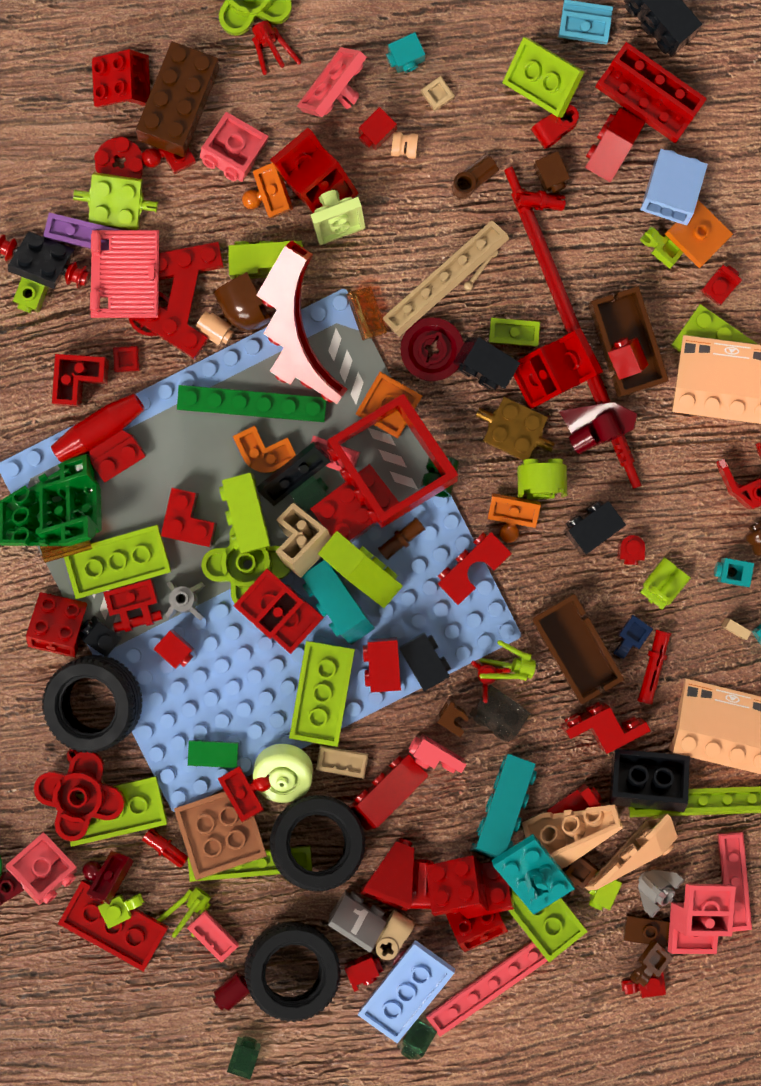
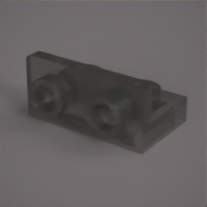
(500, 715)

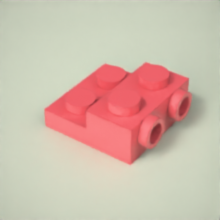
(233, 147)
(429, 753)
(42, 869)

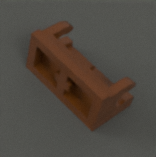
(448, 714)

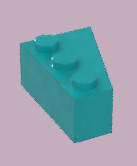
(336, 602)

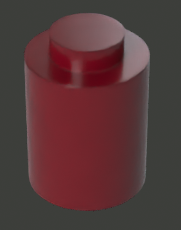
(231, 992)

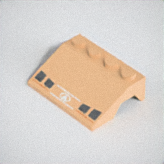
(719, 379)
(719, 726)

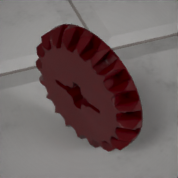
(424, 334)

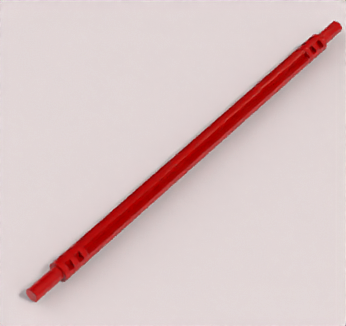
(567, 314)

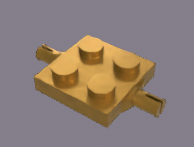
(515, 429)

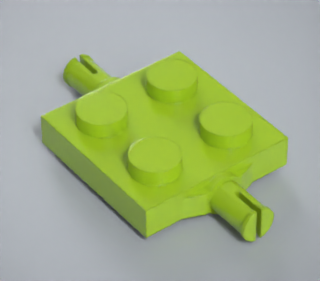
(115, 201)

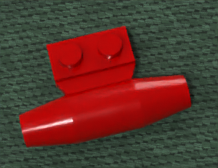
(103, 436)

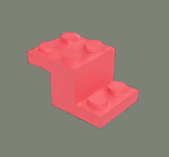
(701, 918)

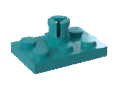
(533, 874)

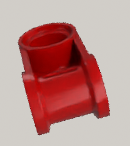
(552, 128)

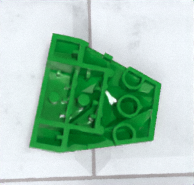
(56, 510)

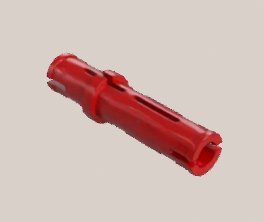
(654, 666)

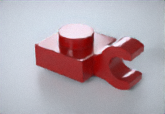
(653, 988)

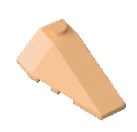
(573, 833)
(647, 843)

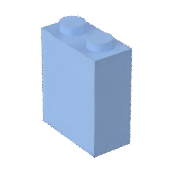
(674, 186)

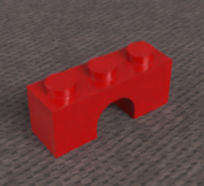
(487, 550)

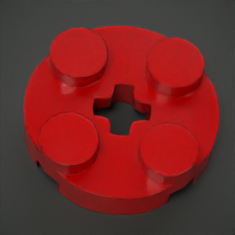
(121, 148)

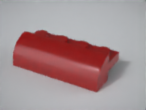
(650, 92)

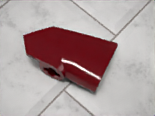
(597, 424)

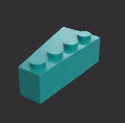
(504, 807)

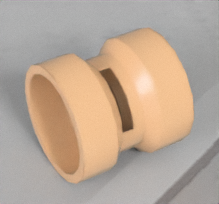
(398, 145)

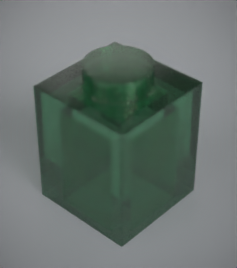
(310, 493)
(244, 1057)

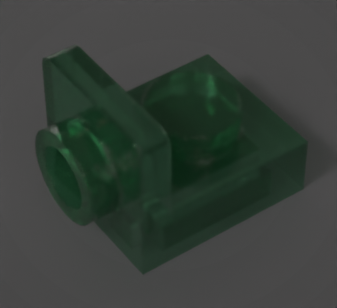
(416, 1040)

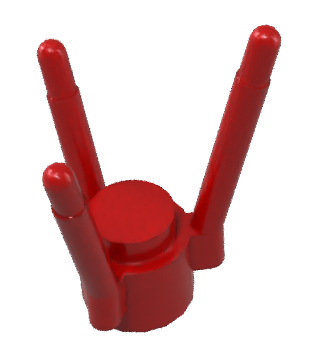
(266, 36)
(485, 669)

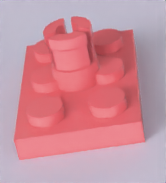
(333, 84)

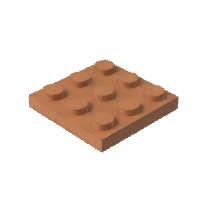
(217, 837)

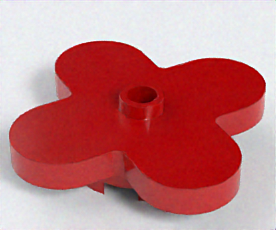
(75, 814)

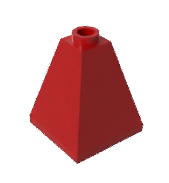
(393, 877)

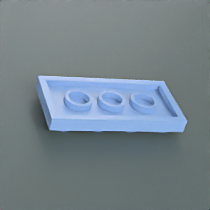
(406, 991)

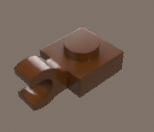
(653, 963)

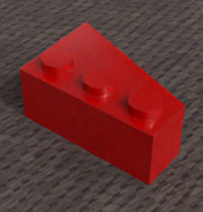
(388, 791)

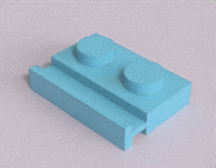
(585, 22)

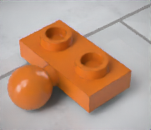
(271, 192)
(513, 512)

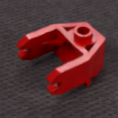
(743, 493)

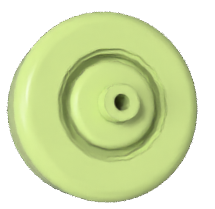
(288, 772)

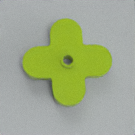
(238, 15)
(228, 566)

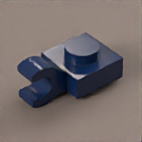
(633, 634)

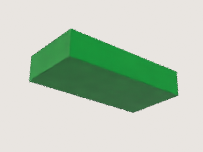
(213, 753)

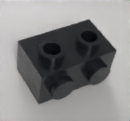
(424, 661)

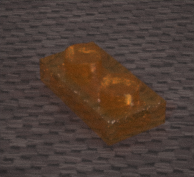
(366, 313)

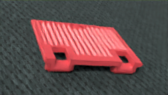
(125, 273)

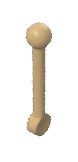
(469, 284)

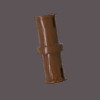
(401, 538)

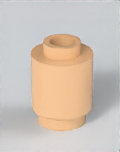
(215, 328)

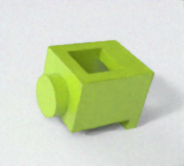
(35, 301)
(605, 895)

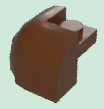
(241, 304)

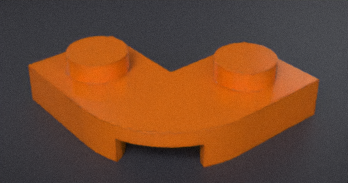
(260, 457)

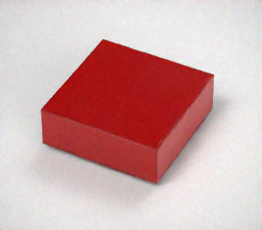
(126, 359)

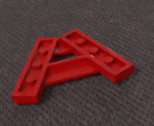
(184, 267)

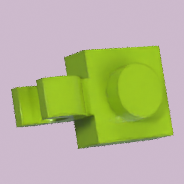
(664, 249)
(119, 909)

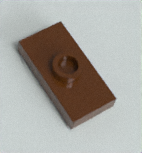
(646, 929)

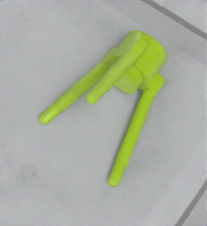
(522, 667)
(197, 901)

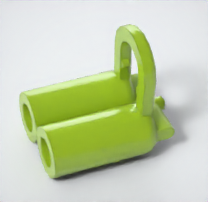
(664, 584)

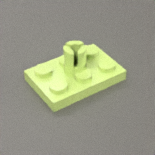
(337, 217)

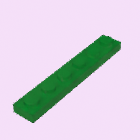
(251, 403)

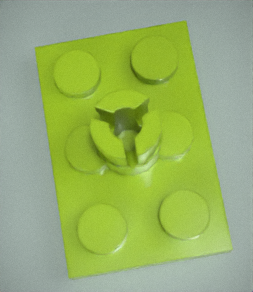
(543, 77)

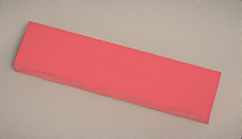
(735, 873)

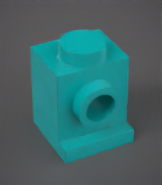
(742, 574)

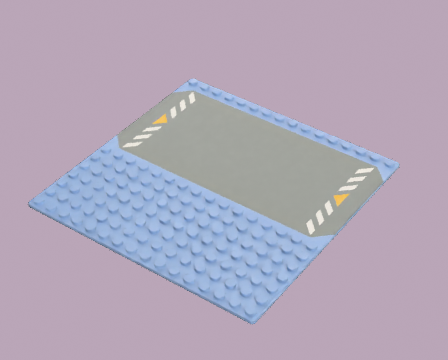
(240, 679)

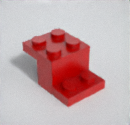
(311, 170)
(556, 368)
(278, 611)
(605, 727)
(467, 888)

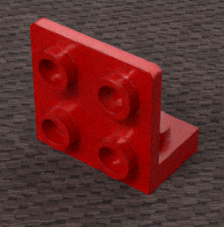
(121, 78)
(56, 624)
(475, 930)

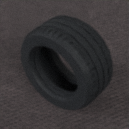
(60, 715)
(353, 848)
(316, 997)

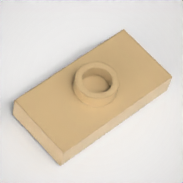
(342, 761)

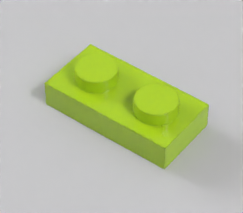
(514, 332)

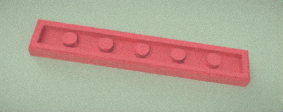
(485, 988)

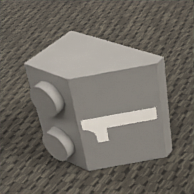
(357, 920)

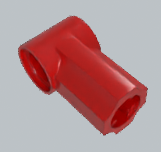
(420, 887)

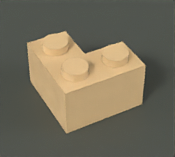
(304, 540)

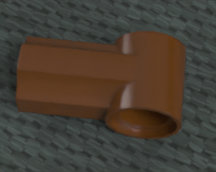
(475, 175)

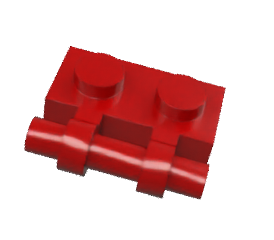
(131, 598)

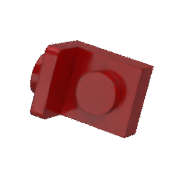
(721, 284)

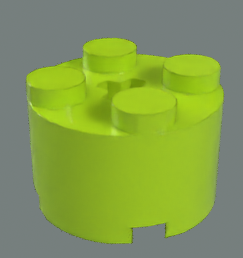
(542, 479)

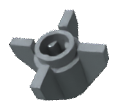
(190, 602)
(657, 888)

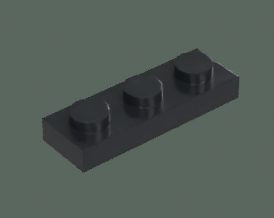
(293, 474)

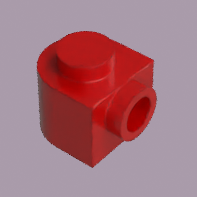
(631, 549)

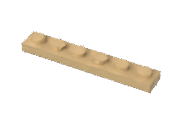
(445, 278)

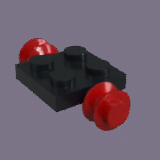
(42, 261)

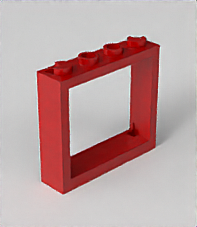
(424, 437)

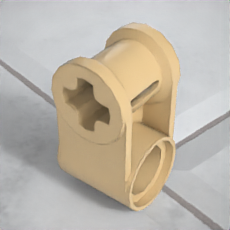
(396, 932)

